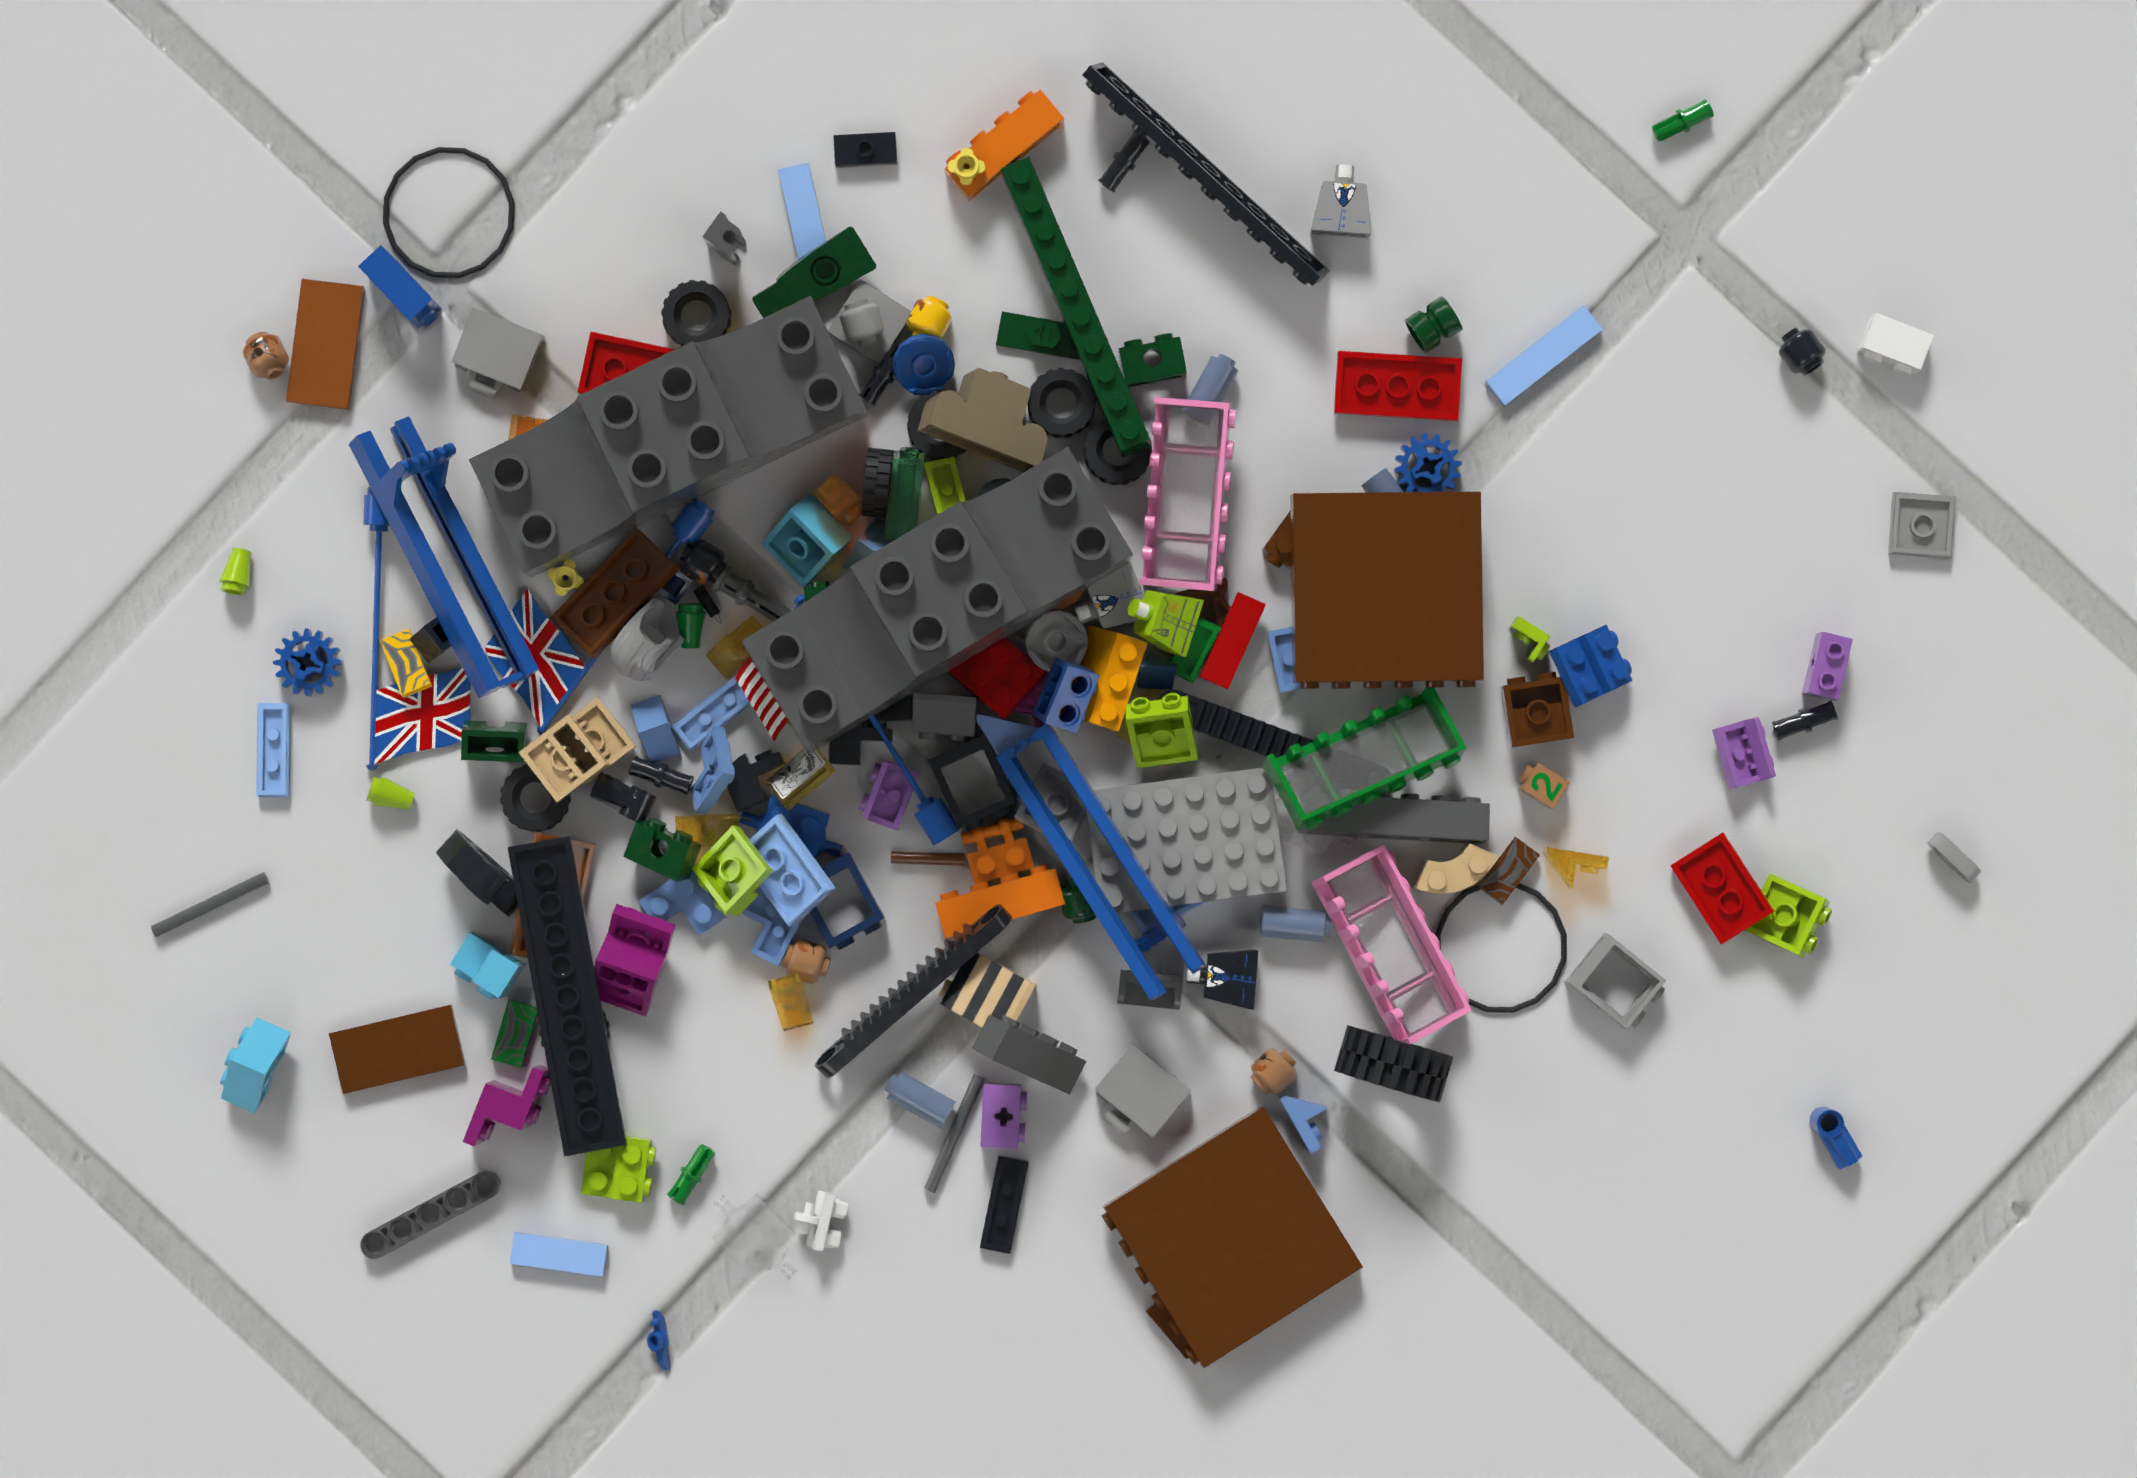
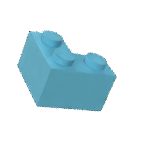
(487, 965)
(253, 1064)

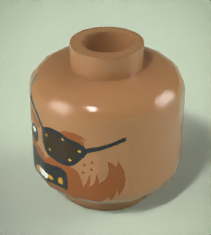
(265, 355)
(806, 960)
(1273, 1071)

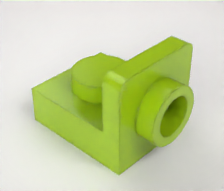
(1529, 633)

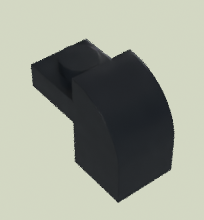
(847, 747)
(746, 788)

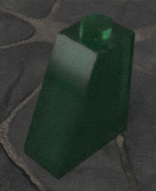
(904, 492)

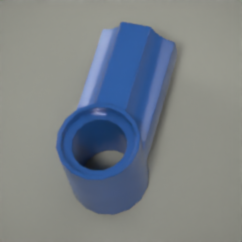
(1836, 1138)

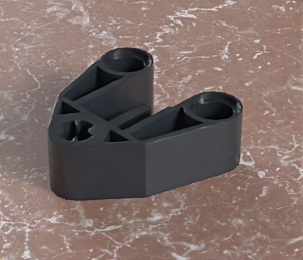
(479, 872)

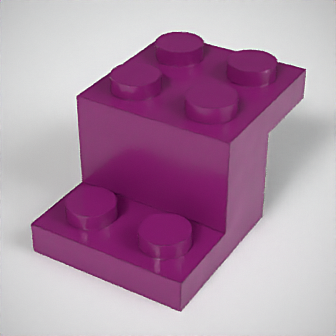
(632, 959)
(508, 1106)

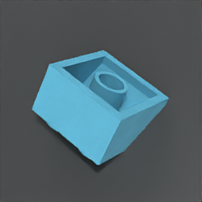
(807, 540)

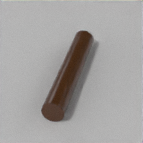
(927, 858)

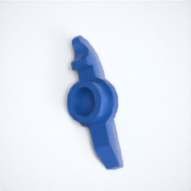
(659, 1341)

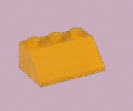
(1117, 663)

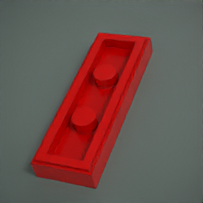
(1232, 640)

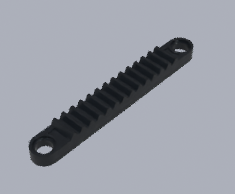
(1239, 729)
(913, 990)

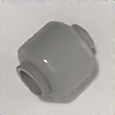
(861, 322)

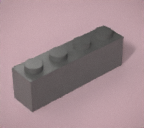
(1028, 1053)

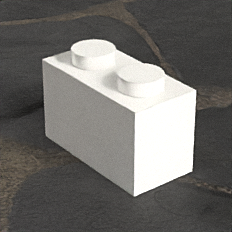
(1895, 344)

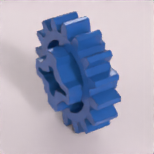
(1420, 454)
(304, 675)

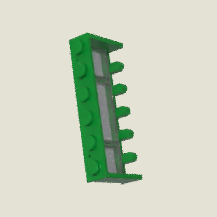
(1365, 759)

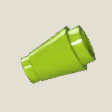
(236, 574)
(389, 794)

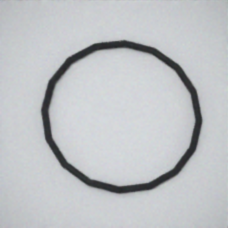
(402, 170)
(1551, 908)

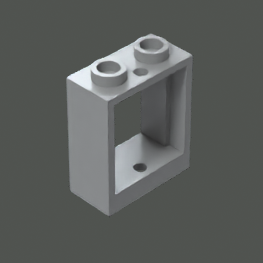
(1592, 960)

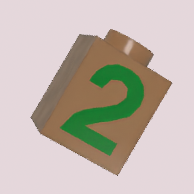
(1542, 785)

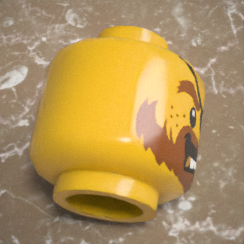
(929, 317)

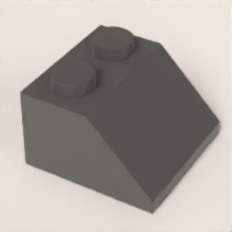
(944, 716)

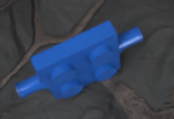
(806, 822)

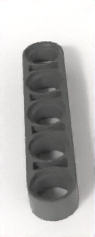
(418, 1224)

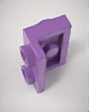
(1744, 752)
(888, 796)

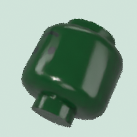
(1075, 904)

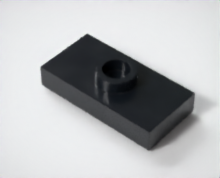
(865, 149)

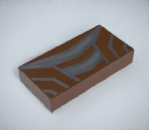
(1508, 870)

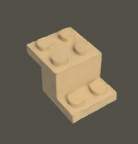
(577, 749)

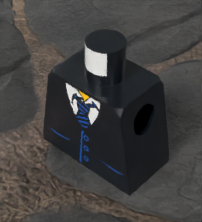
(1229, 977)

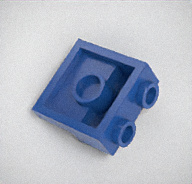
(1591, 665)

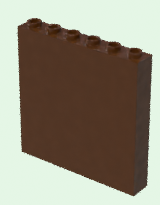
(1386, 589)
(1231, 1237)

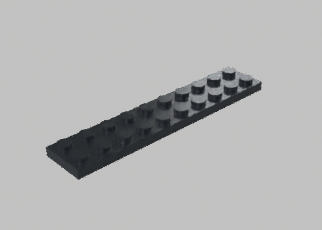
(1213, 181)
(567, 995)

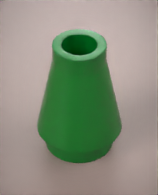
(690, 623)

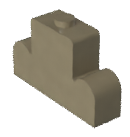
(987, 420)

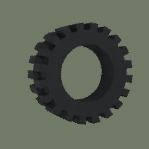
(1393, 1064)

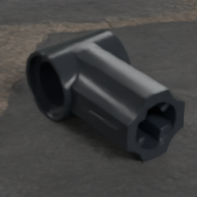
(628, 800)

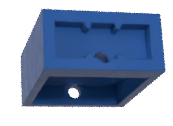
(400, 287)

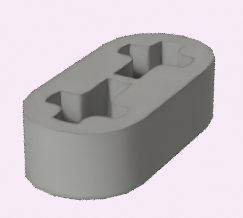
(1954, 857)

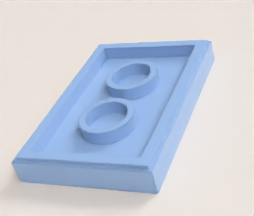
(796, 877)

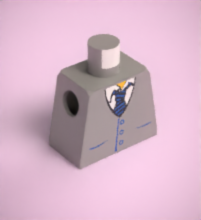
(1342, 207)
(1111, 598)

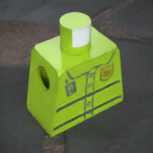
(1166, 620)

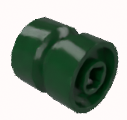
(1436, 323)

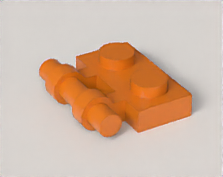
(1001, 859)

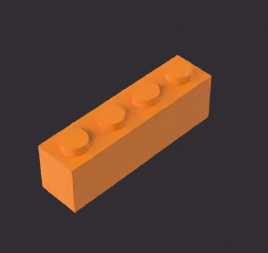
(1009, 140)
(1015, 894)

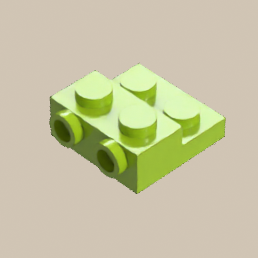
(1161, 730)
(732, 872)
(1794, 919)
(620, 1171)

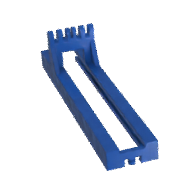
(430, 473)
(1130, 949)

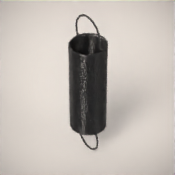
(708, 603)

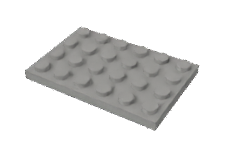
(1193, 838)

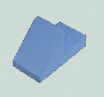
(1299, 1113)

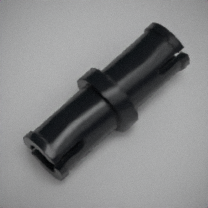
(1124, 161)
(880, 378)
(1804, 720)
(661, 775)

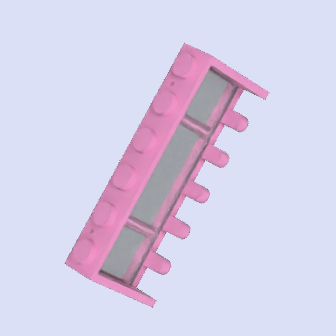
(1187, 494)
(1392, 945)

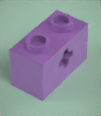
(1827, 666)
(992, 1131)

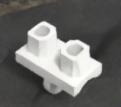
(817, 1219)

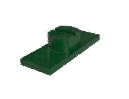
(1035, 335)

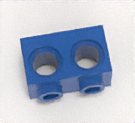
(1059, 693)

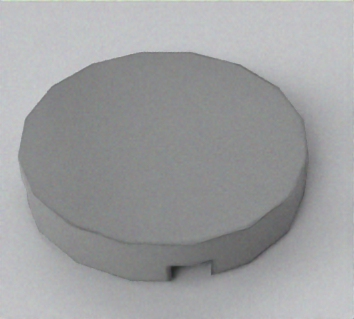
(1056, 636)

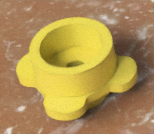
(966, 157)
(561, 585)

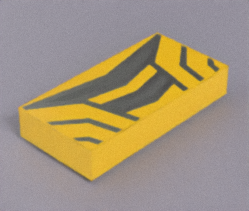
(405, 663)

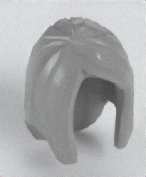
(642, 645)

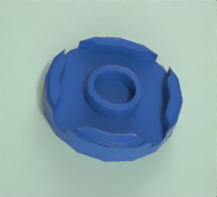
(923, 364)

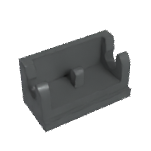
(721, 237)
(1132, 993)

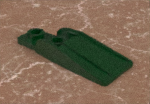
(818, 273)

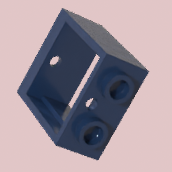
(868, 925)

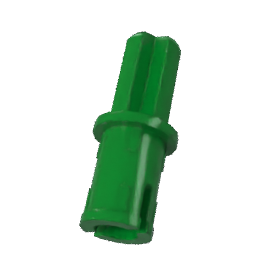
(1682, 120)
(691, 1174)

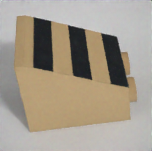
(986, 989)

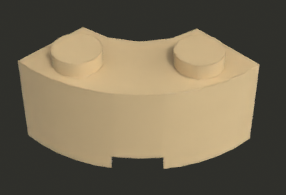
(1455, 873)

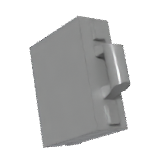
(496, 351)
(1141, 1092)

